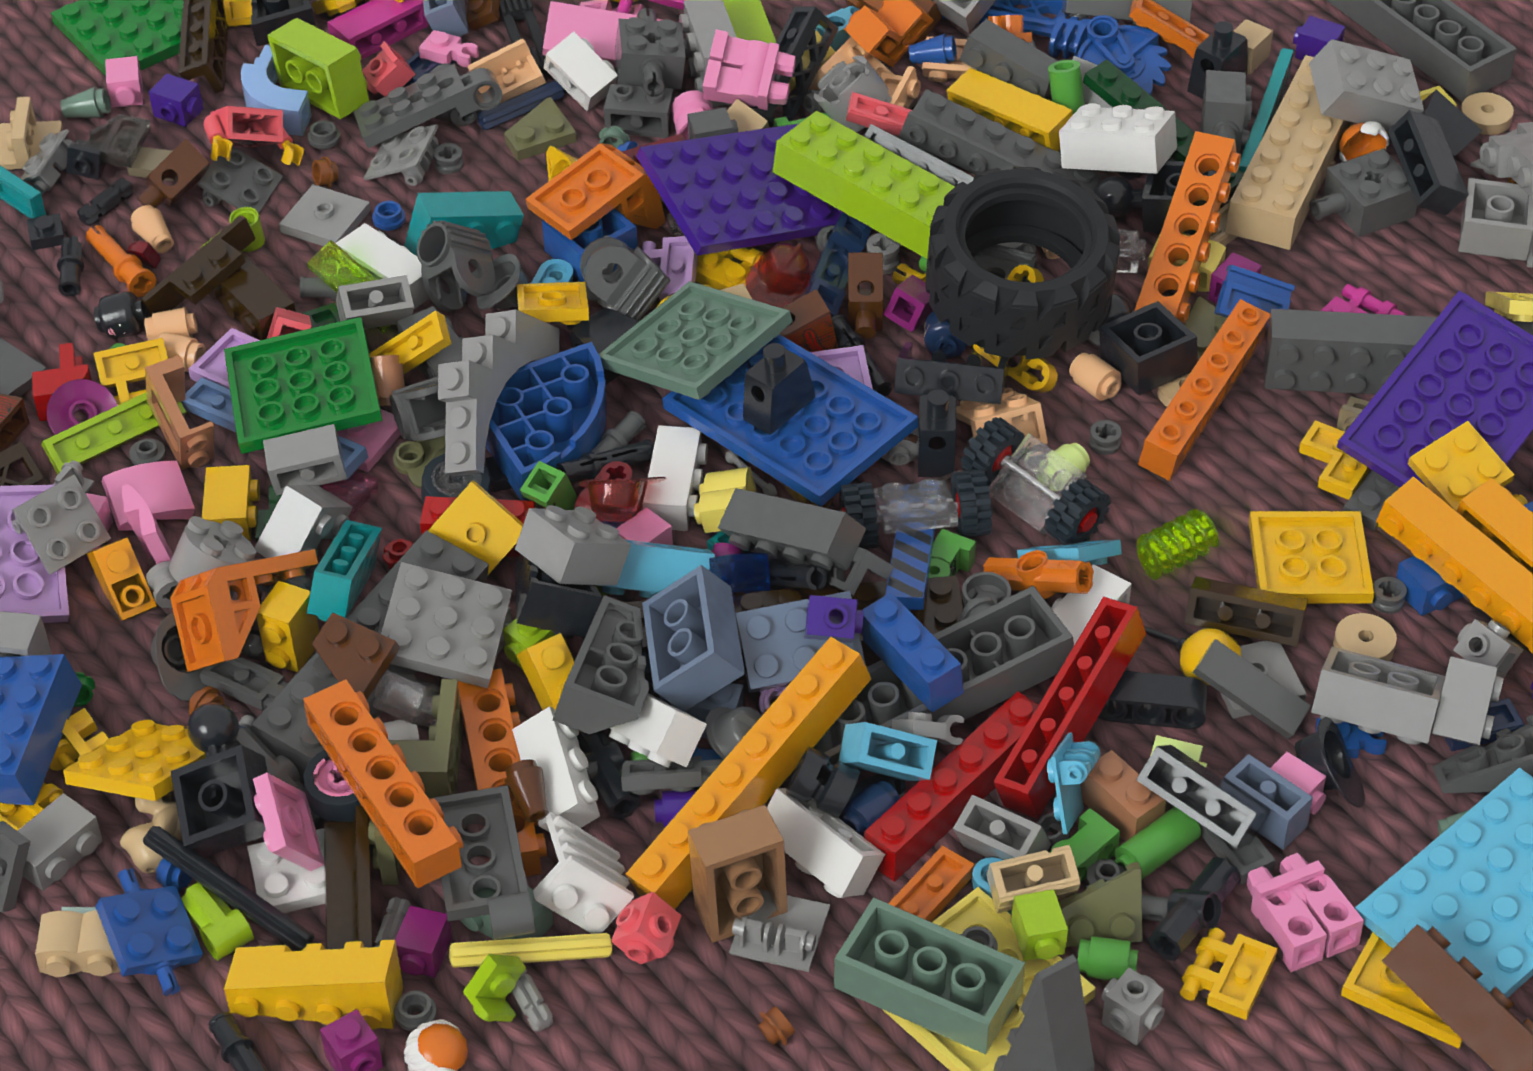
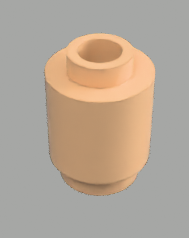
(171, 321)
(185, 347)
(1095, 376)

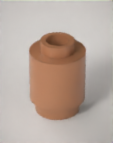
(387, 375)

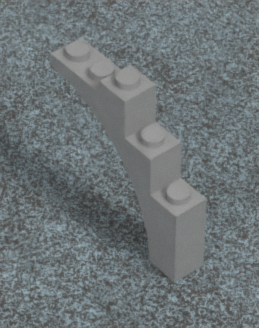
(1513, 156)
(476, 382)

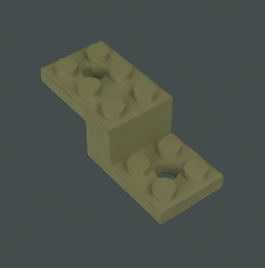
(435, 762)

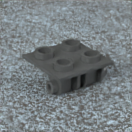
(238, 181)

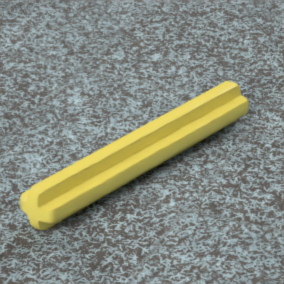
(533, 949)

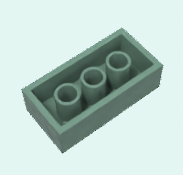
(929, 975)

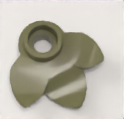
(413, 456)

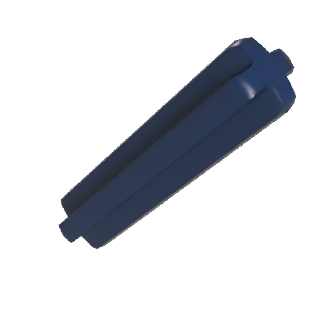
(519, 105)

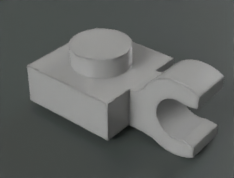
(922, 725)

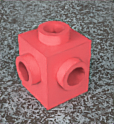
(646, 928)

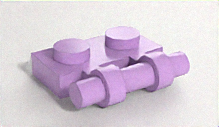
(675, 260)

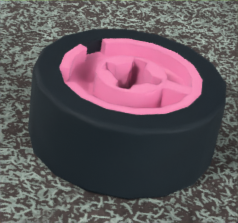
(328, 791)

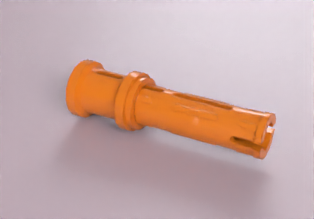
(126, 267)

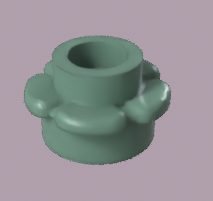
(617, 132)

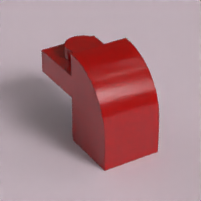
(47, 381)

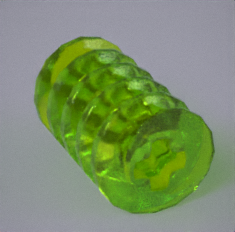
(1175, 543)

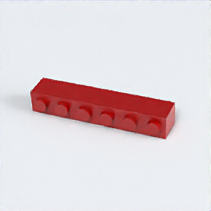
(1070, 703)
(936, 804)

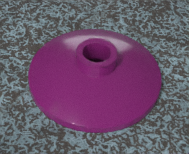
(75, 397)

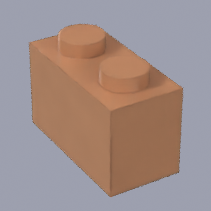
(1119, 797)

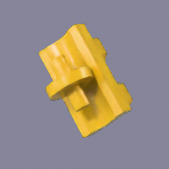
(72, 743)

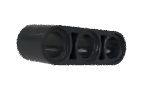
(1157, 701)

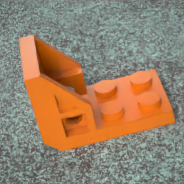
(593, 188)
(214, 625)

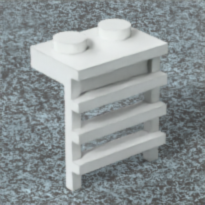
(586, 880)

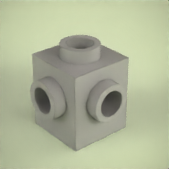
(1488, 645)
(1132, 1005)

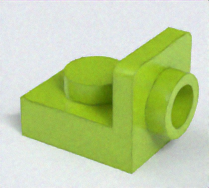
(491, 986)

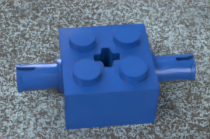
(562, 248)

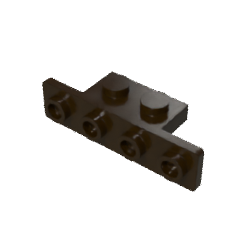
(202, 270)

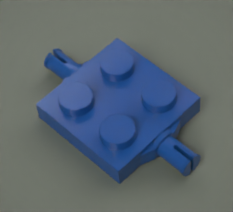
(149, 931)

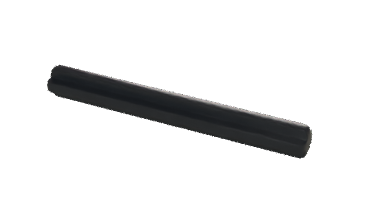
(228, 888)

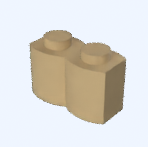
(73, 944)

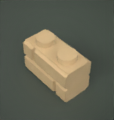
(1033, 874)

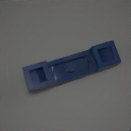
(832, 266)

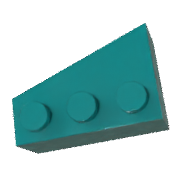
(489, 212)

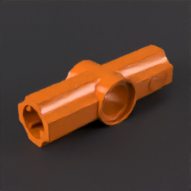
(1044, 574)

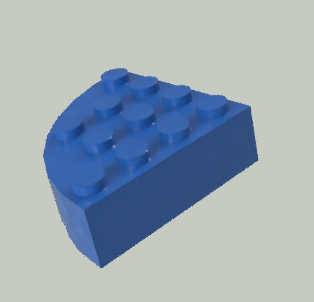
(548, 413)
(34, 705)

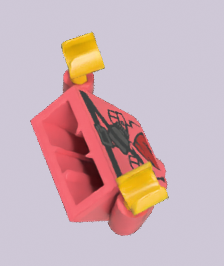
(249, 128)

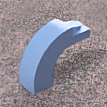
(261, 92)

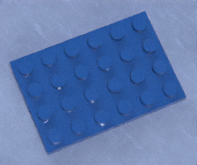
(816, 448)

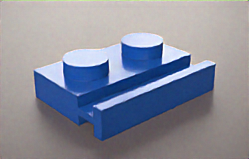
(1254, 289)

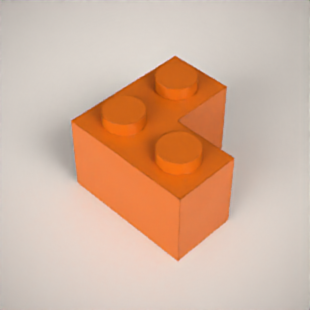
(889, 30)

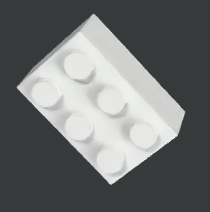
(1118, 139)

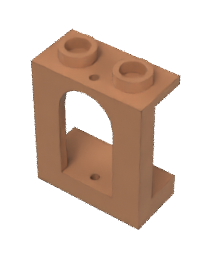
(164, 390)

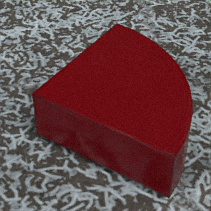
(145, 253)

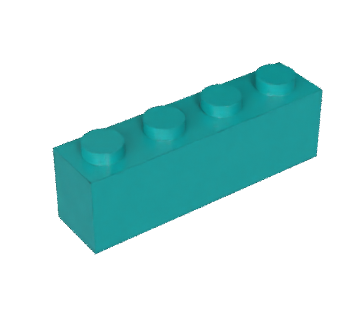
(344, 570)

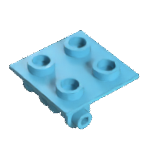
(1068, 769)

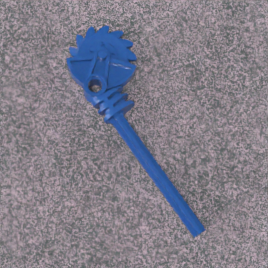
(1128, 47)

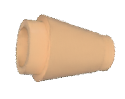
(152, 228)

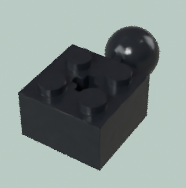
(1153, 199)
(1146, 345)
(218, 791)

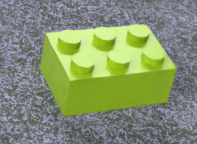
(321, 65)

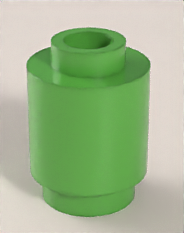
(1106, 957)

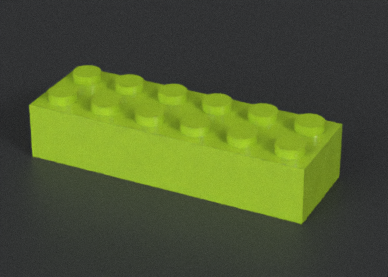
(861, 179)

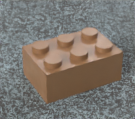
(731, 865)

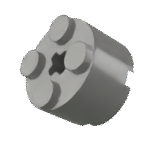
(844, 79)
(209, 546)

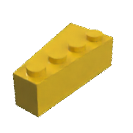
(316, 982)

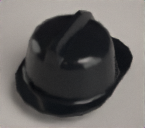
(1328, 755)

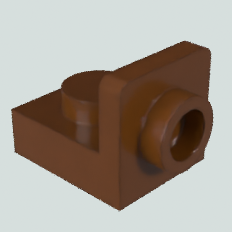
(482, 12)

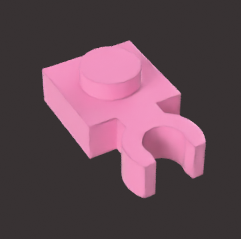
(446, 47)

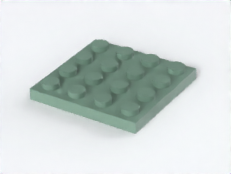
(695, 339)

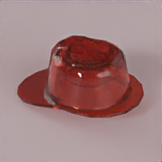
(779, 275)
(616, 498)

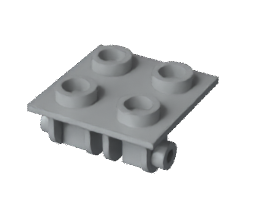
(405, 153)
(60, 524)
(783, 939)

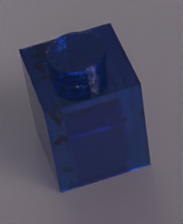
(742, 571)

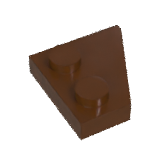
(354, 652)

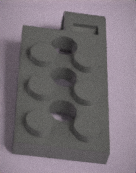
(425, 100)
(504, 872)

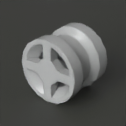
(881, 244)
(161, 584)

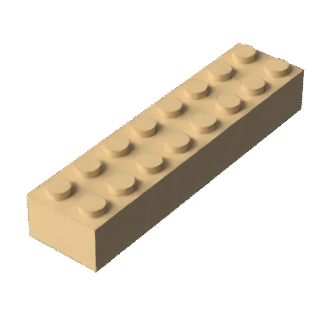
(1286, 167)

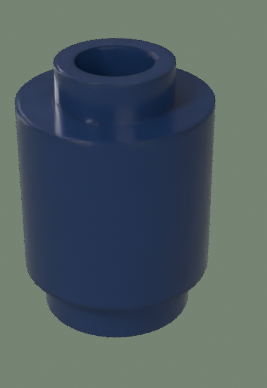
(869, 806)

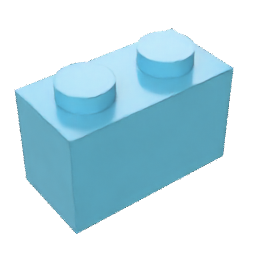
(887, 751)

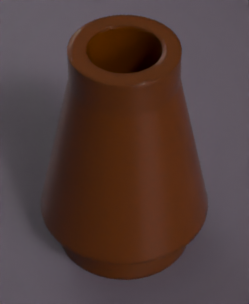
(527, 787)

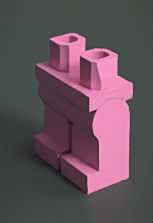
(746, 72)
(1304, 911)

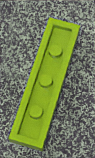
(102, 433)

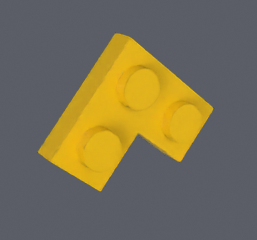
(1343, 472)

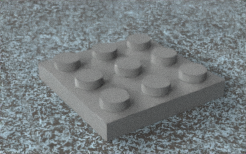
(446, 624)

